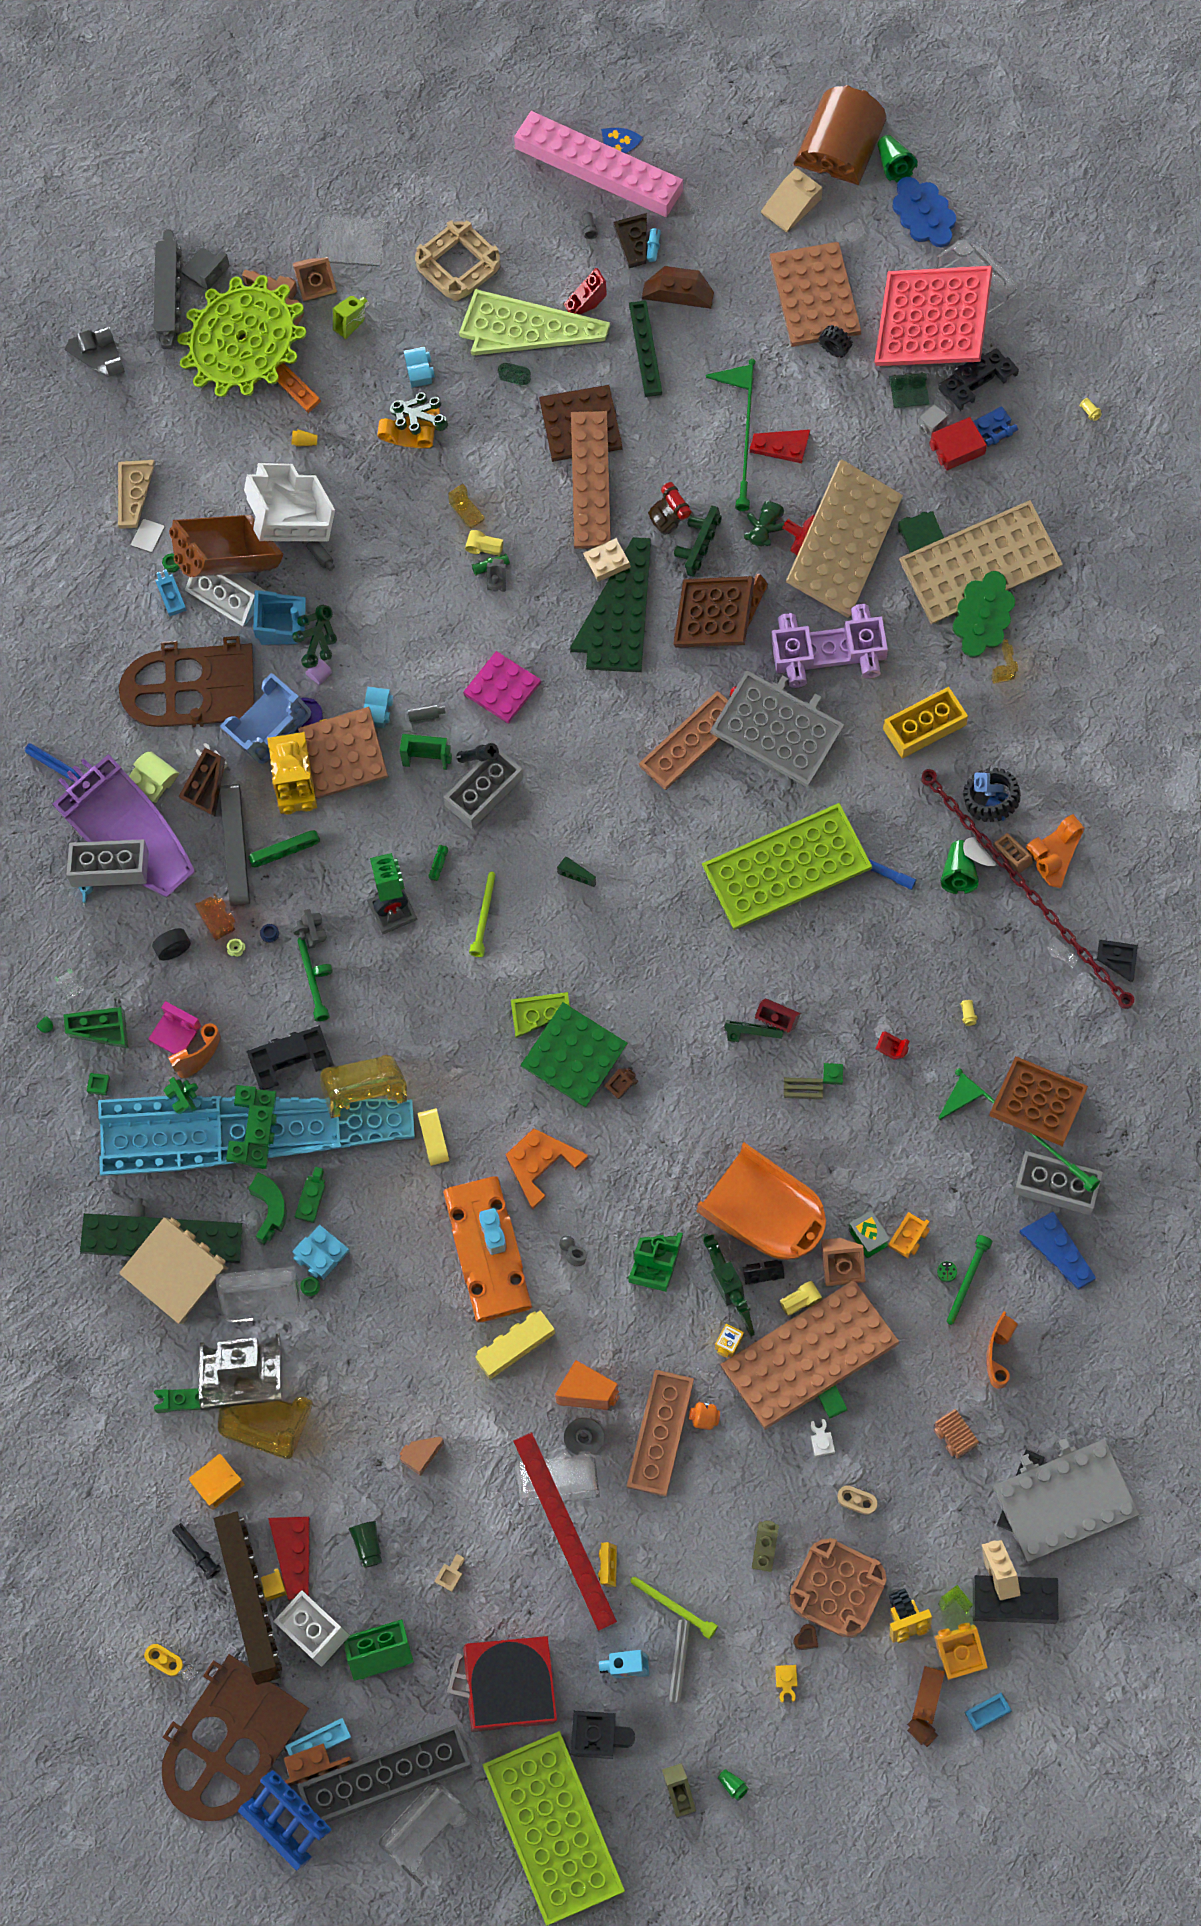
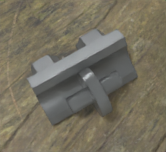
(496, 575)
(307, 929)

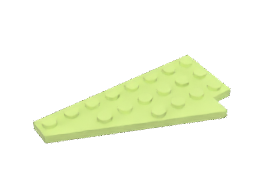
(514, 325)

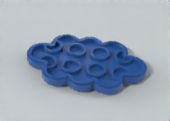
(924, 212)

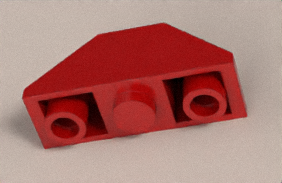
(588, 294)

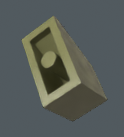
(679, 1790)

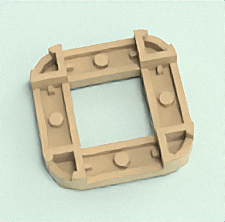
(457, 287)

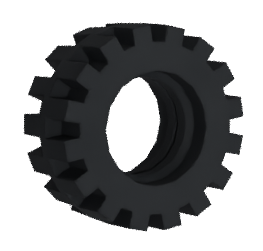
(835, 341)

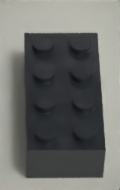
(1035, 1604)

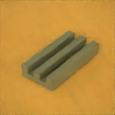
(816, 1081)

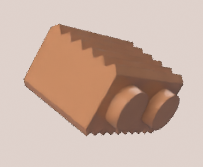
(956, 1434)

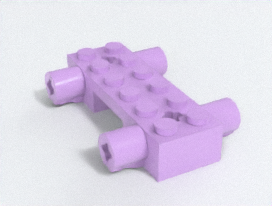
(800, 650)

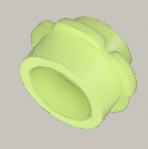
(235, 943)

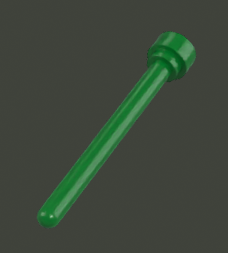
(320, 1012)
(982, 1244)

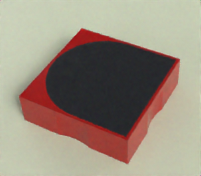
(509, 1683)

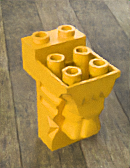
(292, 773)

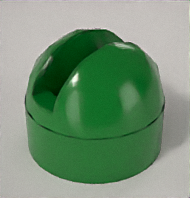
(45, 1025)

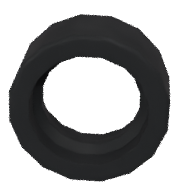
(171, 944)

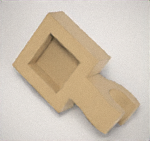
(449, 1575)

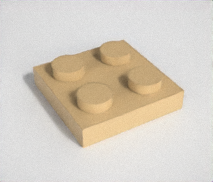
(606, 560)

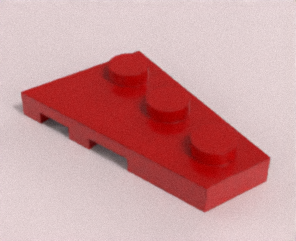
(781, 445)

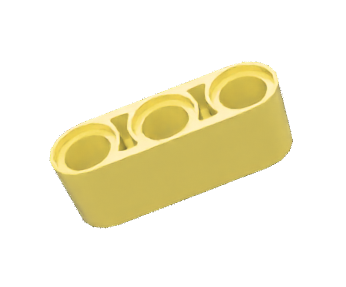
(433, 1137)

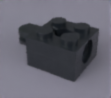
(596, 1735)

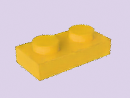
(608, 1560)

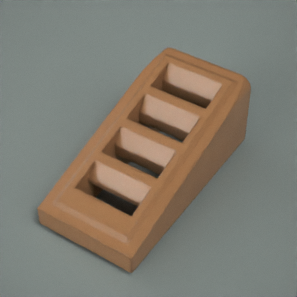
(1018, 863)

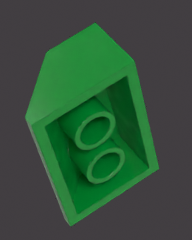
(378, 1650)

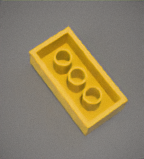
(925, 722)

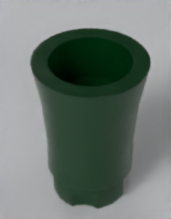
(367, 1543)

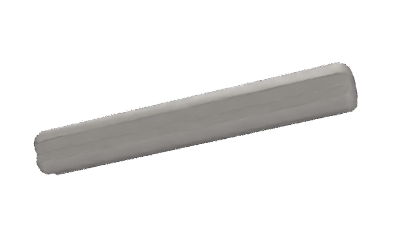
(679, 1661)

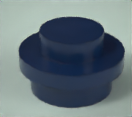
(269, 933)

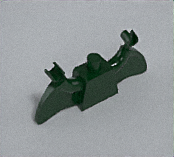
(728, 1281)

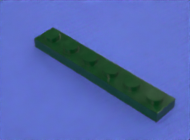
(645, 348)

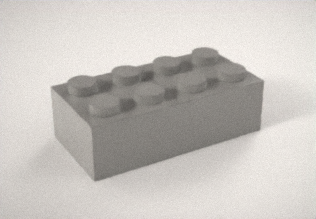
(483, 789)
(107, 863)
(1053, 1183)

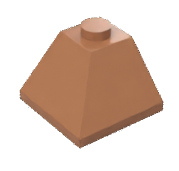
(314, 278)
(842, 1261)

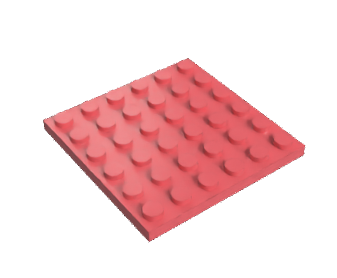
(933, 316)

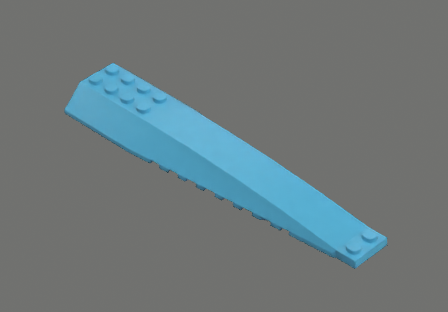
(153, 1138)

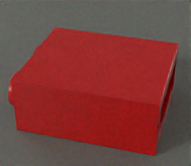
(958, 443)

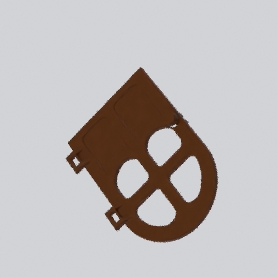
(224, 684)
(250, 1712)

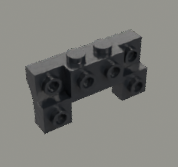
(975, 374)
(287, 1052)

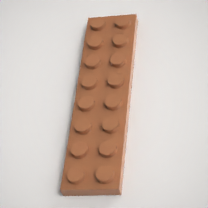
(590, 479)

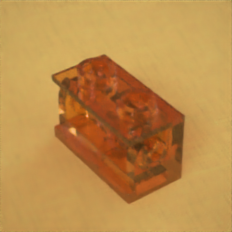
(215, 916)

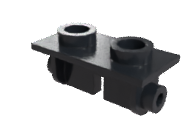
(772, 1271)

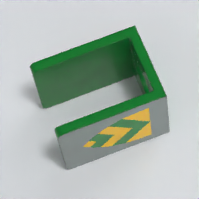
(869, 1233)

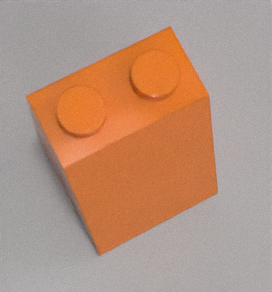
(587, 1389)

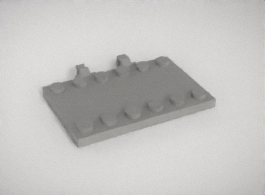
(777, 727)
(1065, 1499)

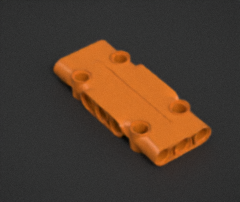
(478, 1266)

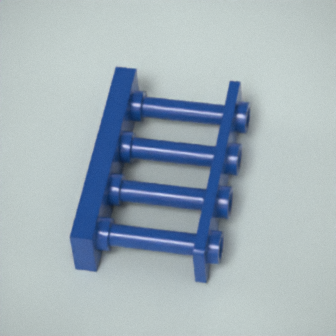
(273, 1832)

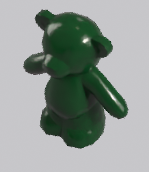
(766, 524)

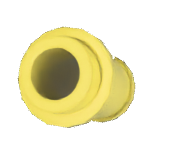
(1093, 412)
(968, 1013)

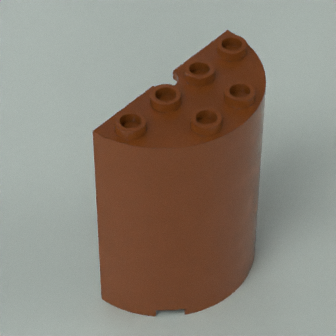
(842, 134)
(221, 546)

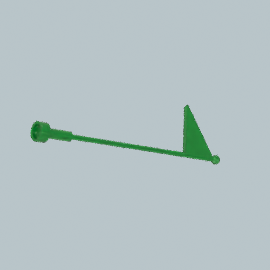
(742, 378)
(967, 1091)

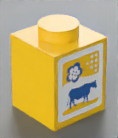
(729, 1341)

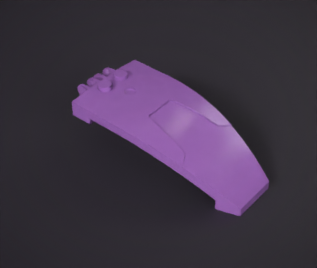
(113, 808)

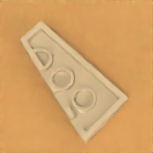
(132, 490)

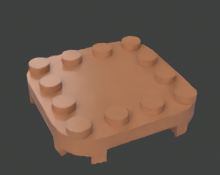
(837, 1588)

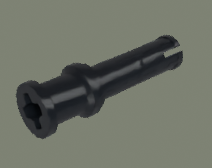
(482, 753)
(201, 1557)

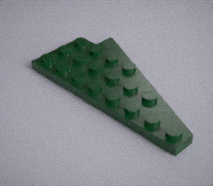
(617, 621)

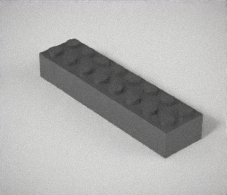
(386, 1775)

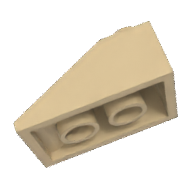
(792, 200)

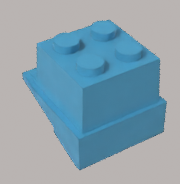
(277, 617)

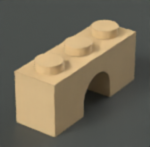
(1001, 1568)

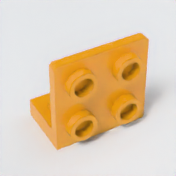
(216, 1481)

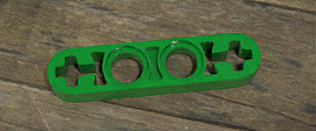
(284, 848)

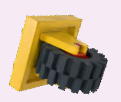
(907, 1617)

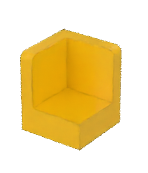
(273, 1585)

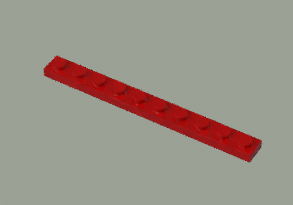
(565, 1531)

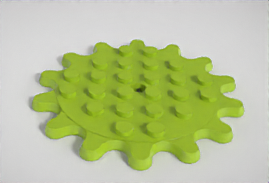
(240, 311)

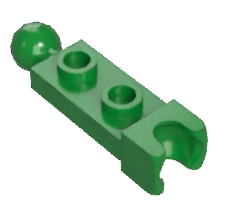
(177, 1400)

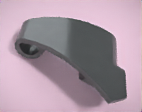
(97, 351)

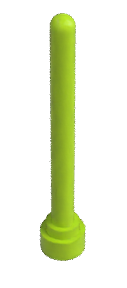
(477, 948)
(707, 1628)

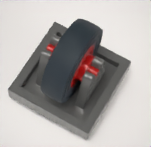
(392, 913)

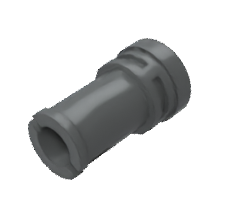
(590, 230)

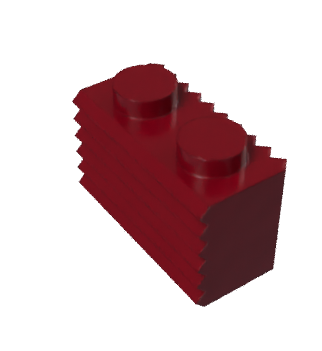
(777, 1015)

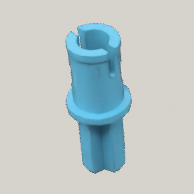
(653, 245)

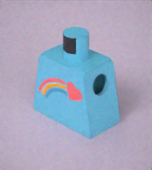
(634, 1664)

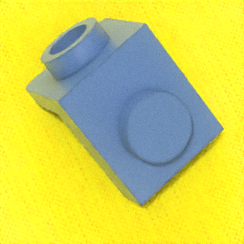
(982, 784)

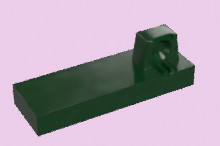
(735, 1029)

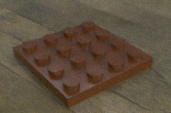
(557, 418)
(714, 612)

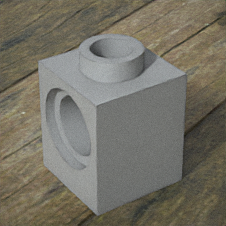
(932, 420)

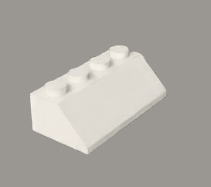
(227, 594)

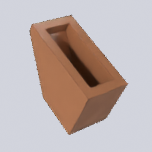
(420, 1453)

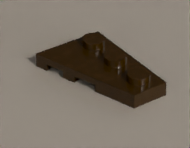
(632, 238)

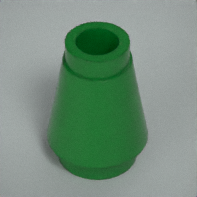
(733, 1785)

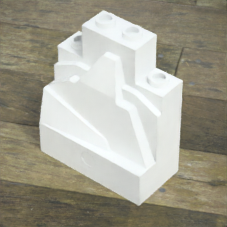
(288, 504)

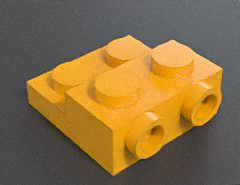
(960, 1650)

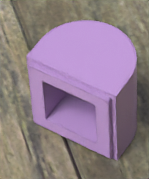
(320, 672)

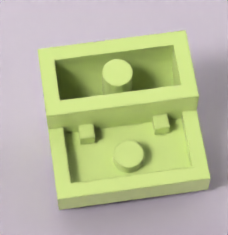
(153, 775)

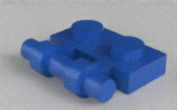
(992, 422)

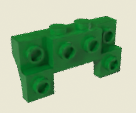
(259, 1132)

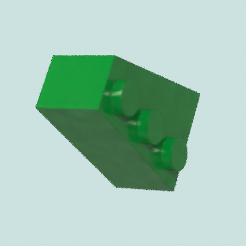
(98, 1026)

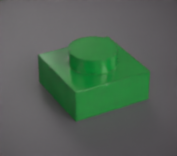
(833, 1073)
(98, 1084)

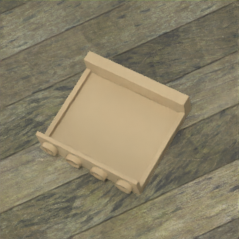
(173, 1269)

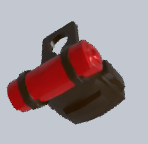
(670, 510)

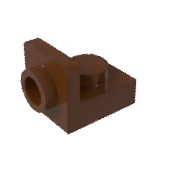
(621, 1082)

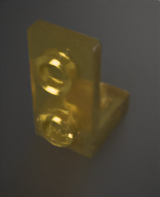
(464, 507)
(1002, 672)

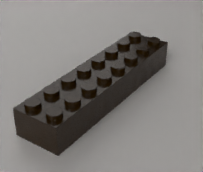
(247, 1598)

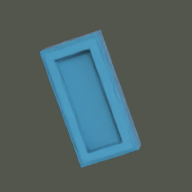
(988, 1711)

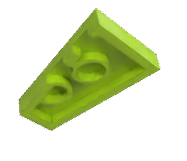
(535, 1011)

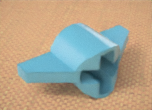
(85, 890)

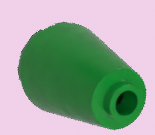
(895, 159)
(959, 871)

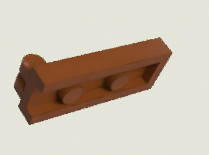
(928, 1694)

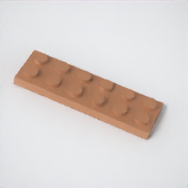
(684, 744)
(660, 1433)

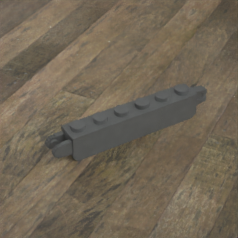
(166, 290)

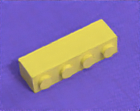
(515, 1344)

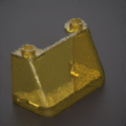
(362, 1081)
(266, 1426)

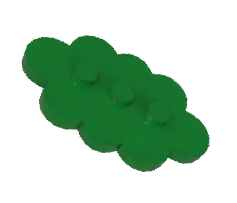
(983, 614)

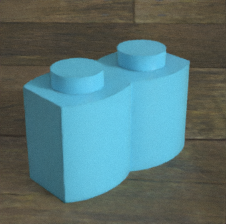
(418, 367)
(379, 701)
(492, 1231)

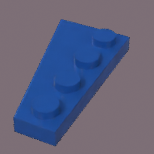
(1055, 1243)

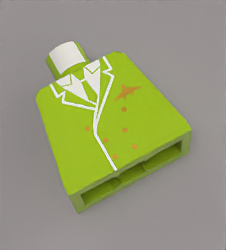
(349, 315)

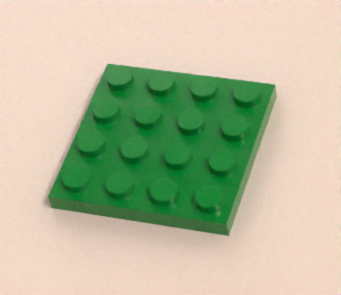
(574, 1054)

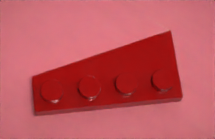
(292, 1546)

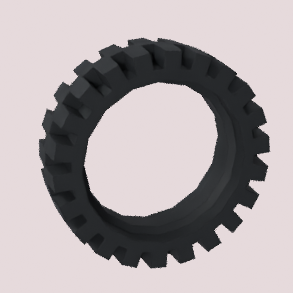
(998, 810)

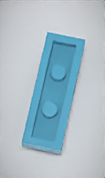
(329, 1735)

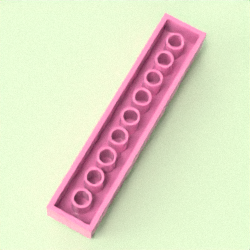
(598, 164)

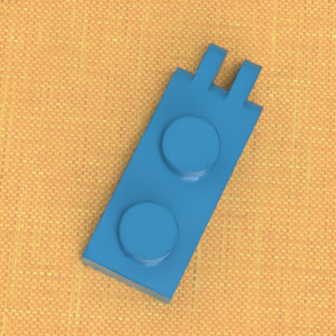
(170, 593)

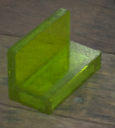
(953, 1595)

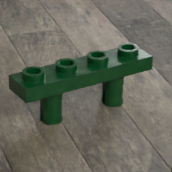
(707, 532)

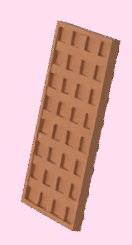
(809, 1354)

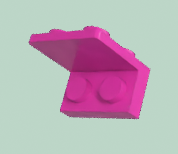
(174, 1029)

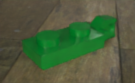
(311, 1196)

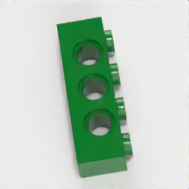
(387, 877)

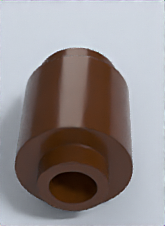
(922, 1731)

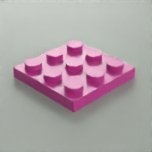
(502, 687)

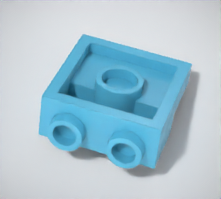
(320, 1252)

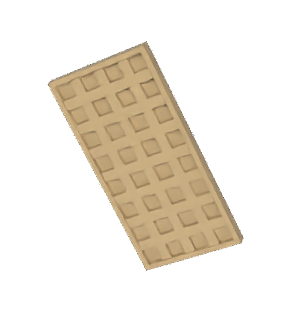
(844, 538)
(1005, 543)

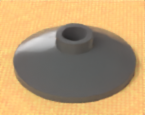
(576, 1443)

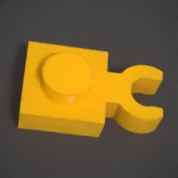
(786, 1678)

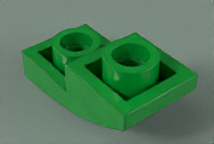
(832, 1402)

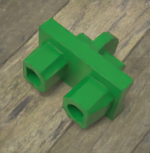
(177, 1088)

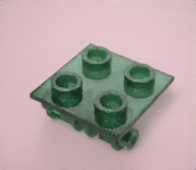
(909, 390)

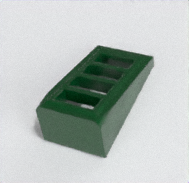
(572, 870)

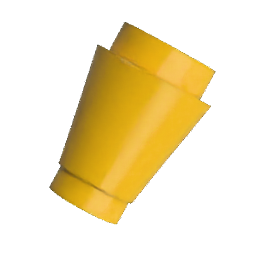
(303, 438)

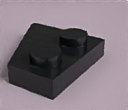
(1118, 957)

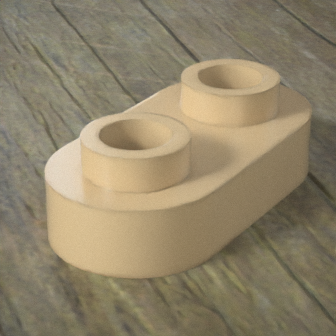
(858, 1497)

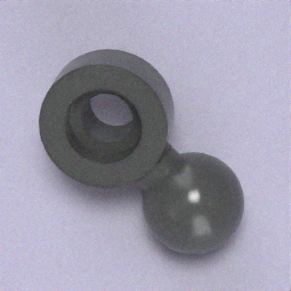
(576, 1255)

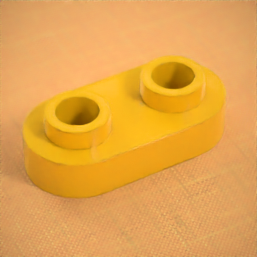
(164, 1661)

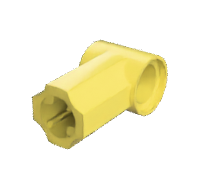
(478, 542)
(805, 1296)

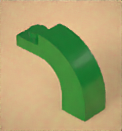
(268, 1191)

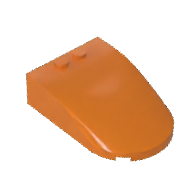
(765, 1207)

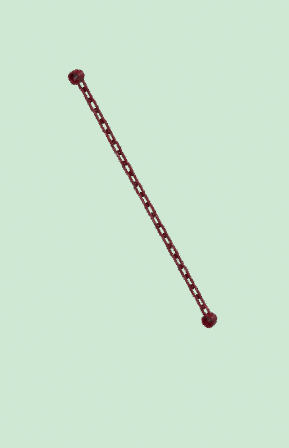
(1125, 995)

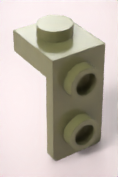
(765, 1546)

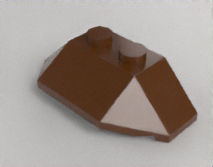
(679, 287)

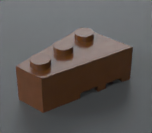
(204, 782)

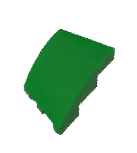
(655, 1261)

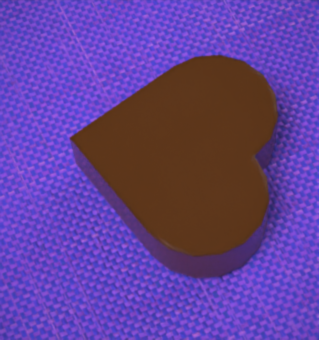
(806, 1638)

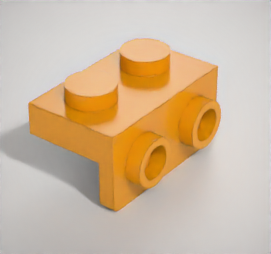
(908, 1235)

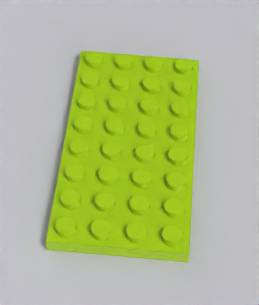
(786, 866)
(553, 1828)

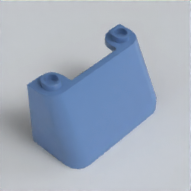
(273, 715)

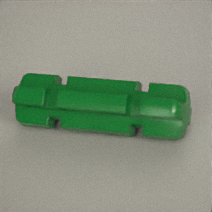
(438, 862)

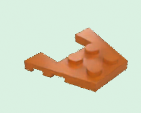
(535, 1155)

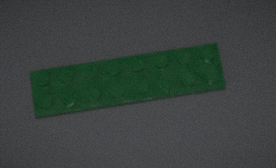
(125, 1234)

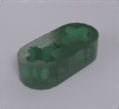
(514, 373)

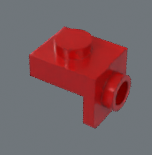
(892, 1046)

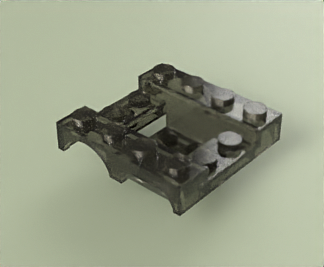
(231, 1373)

